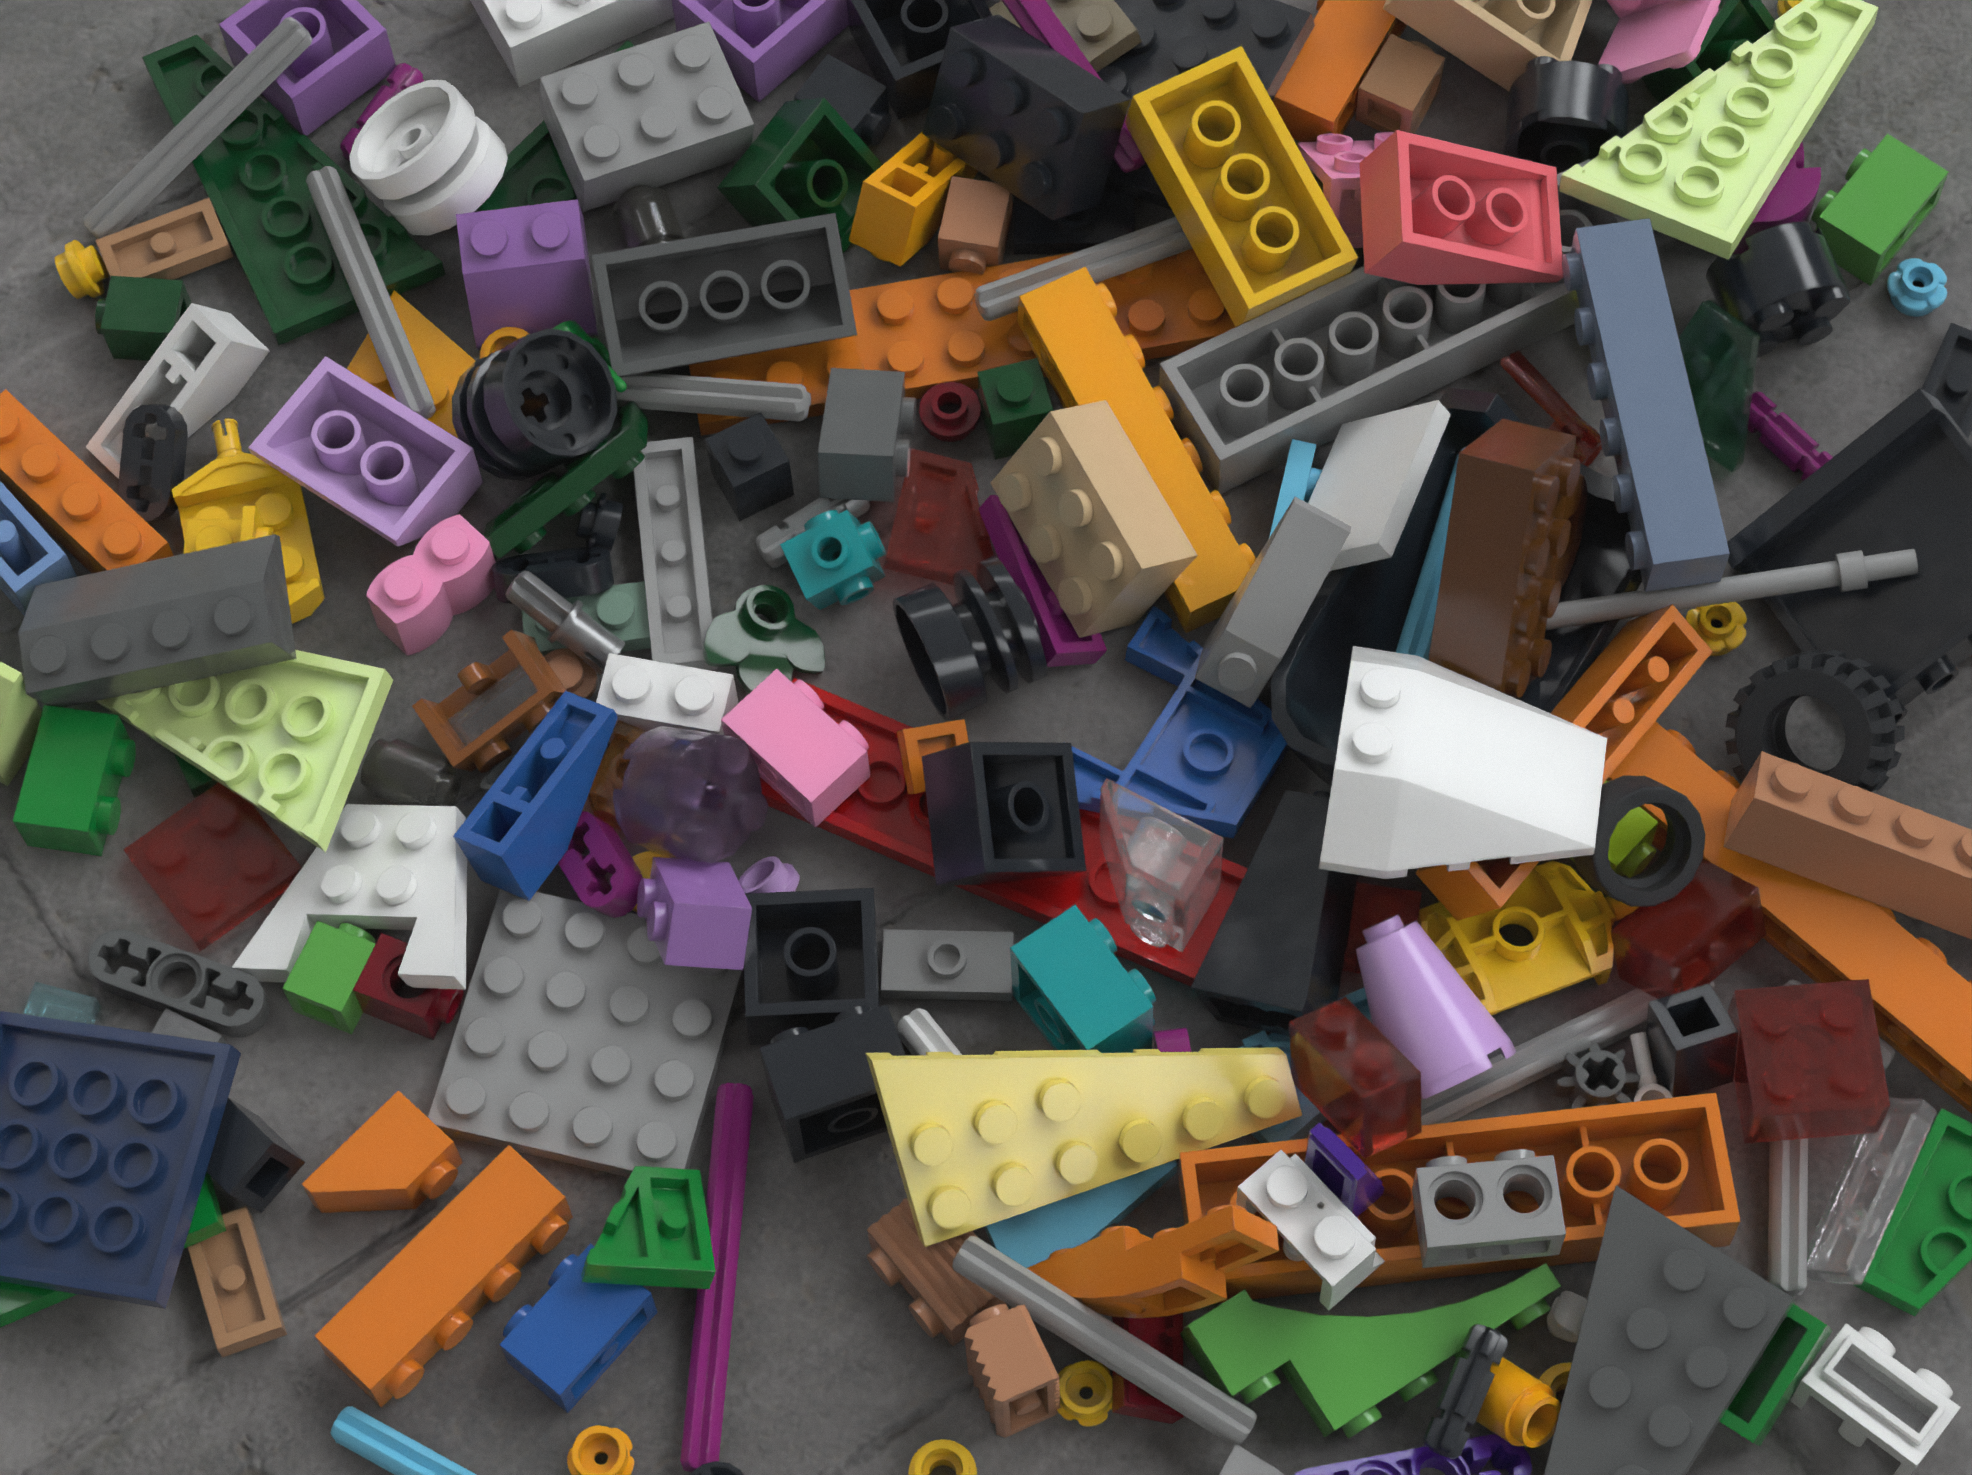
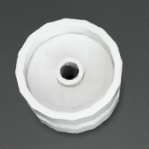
(428, 157)

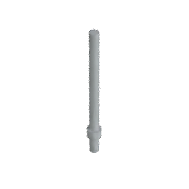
(1848, 571)

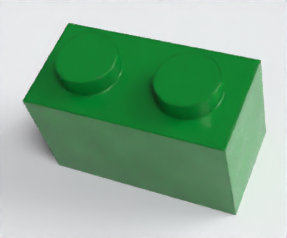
(74, 780)

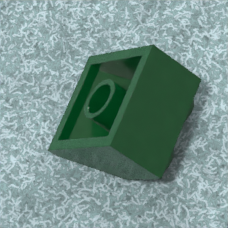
(801, 168)

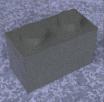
(863, 435)

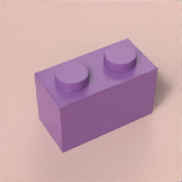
(695, 913)

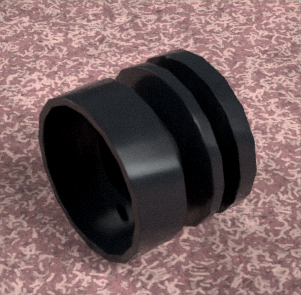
(535, 404)
(981, 633)

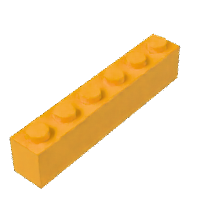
(1091, 362)

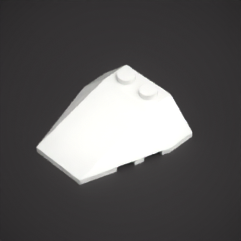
(1453, 774)

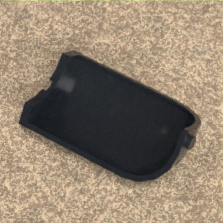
(1371, 600)

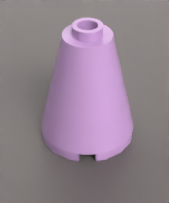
(1426, 1006)

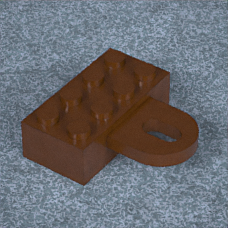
(1508, 554)

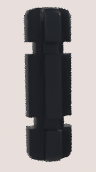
(1465, 1391)

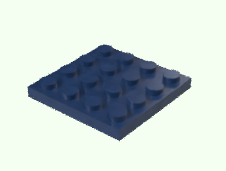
(103, 1153)

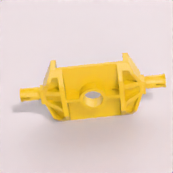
(244, 479)
(1568, 932)

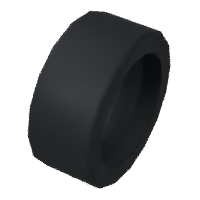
(1678, 858)

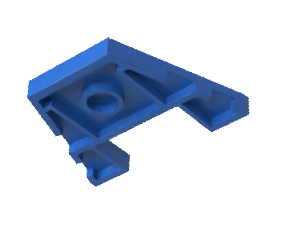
(1204, 751)

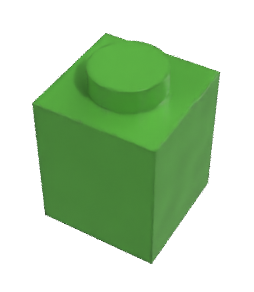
(327, 974)

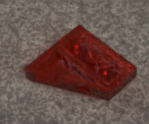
(937, 520)

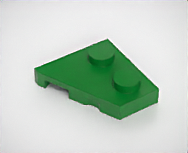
(655, 1233)

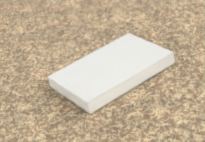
(1377, 477)

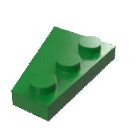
(1931, 1224)

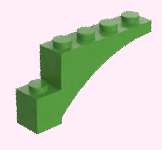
(1349, 1362)

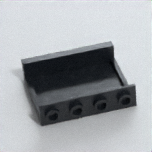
(1883, 493)

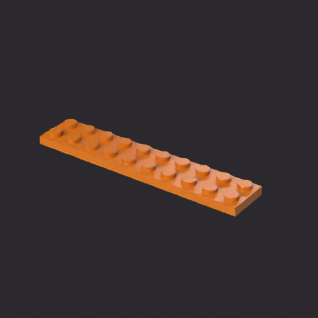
(939, 336)

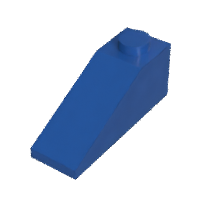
(538, 798)

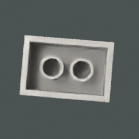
(646, 115)

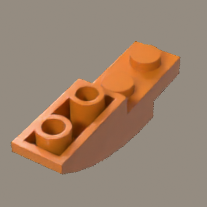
(1165, 1275)

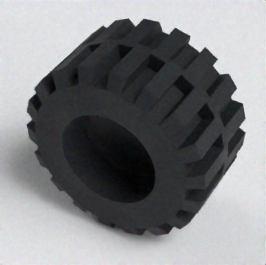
(1842, 685)

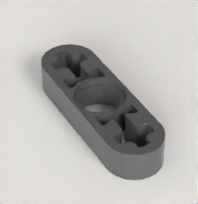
(143, 950)

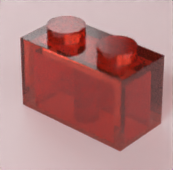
(1691, 935)
(1355, 1077)

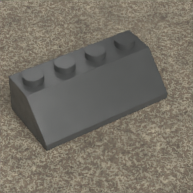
(724, 295)
(157, 623)

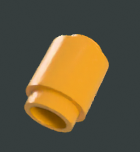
(1519, 1407)

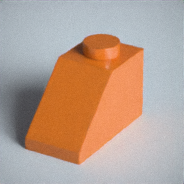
(386, 1163)

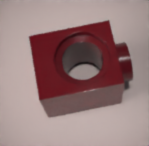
(379, 991)

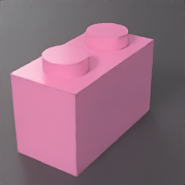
(799, 746)

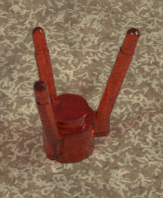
(1566, 419)

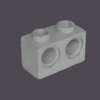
(1492, 1228)

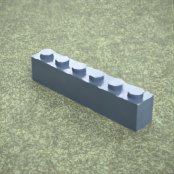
(1646, 406)

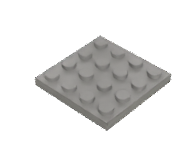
(583, 1041)

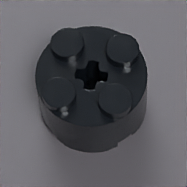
(1564, 112)
(1782, 286)

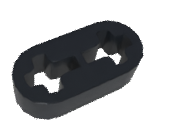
(152, 461)
(566, 571)

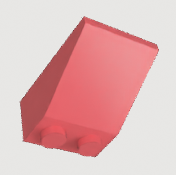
(1458, 214)

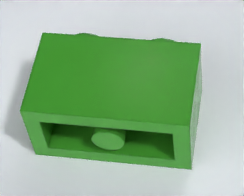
(1878, 207)

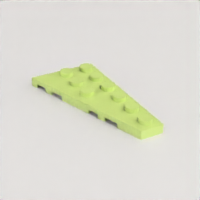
(1727, 135)
(271, 733)

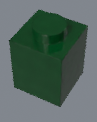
(139, 314)
(1012, 404)

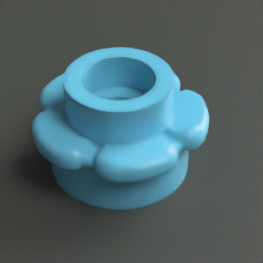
(1912, 299)

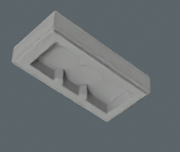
(946, 965)

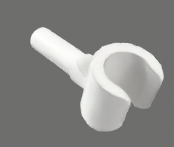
(1648, 1083)
(1566, 1316)

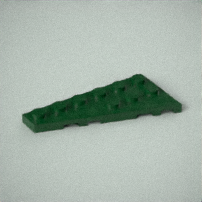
(265, 207)

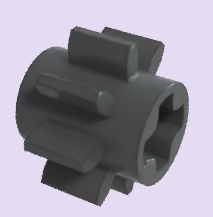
(1590, 1069)

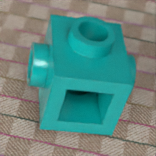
(835, 558)

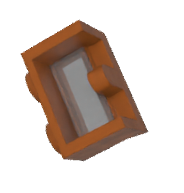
(493, 705)

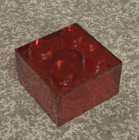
(1808, 1061)

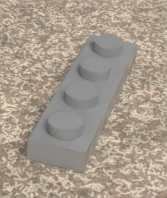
(673, 552)

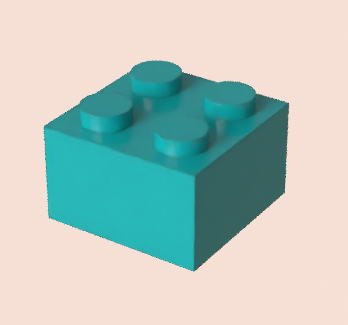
(1079, 988)

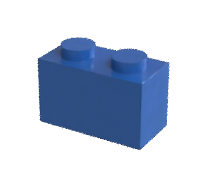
(574, 1331)

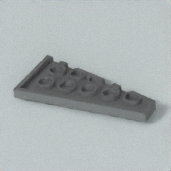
(1658, 1347)

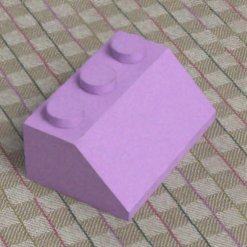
(369, 455)

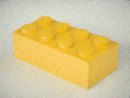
(1239, 186)

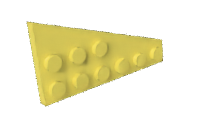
(1042, 1125)

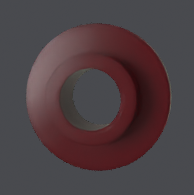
(950, 426)

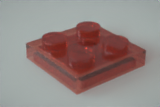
(213, 864)

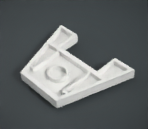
(379, 872)

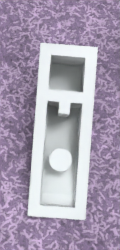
(193, 370)

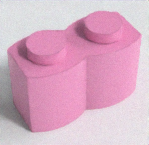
(423, 591)

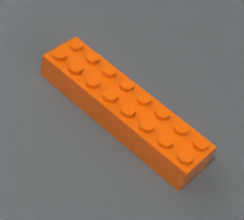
(1656, 1150)

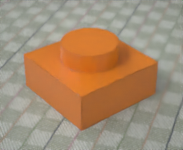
(924, 741)

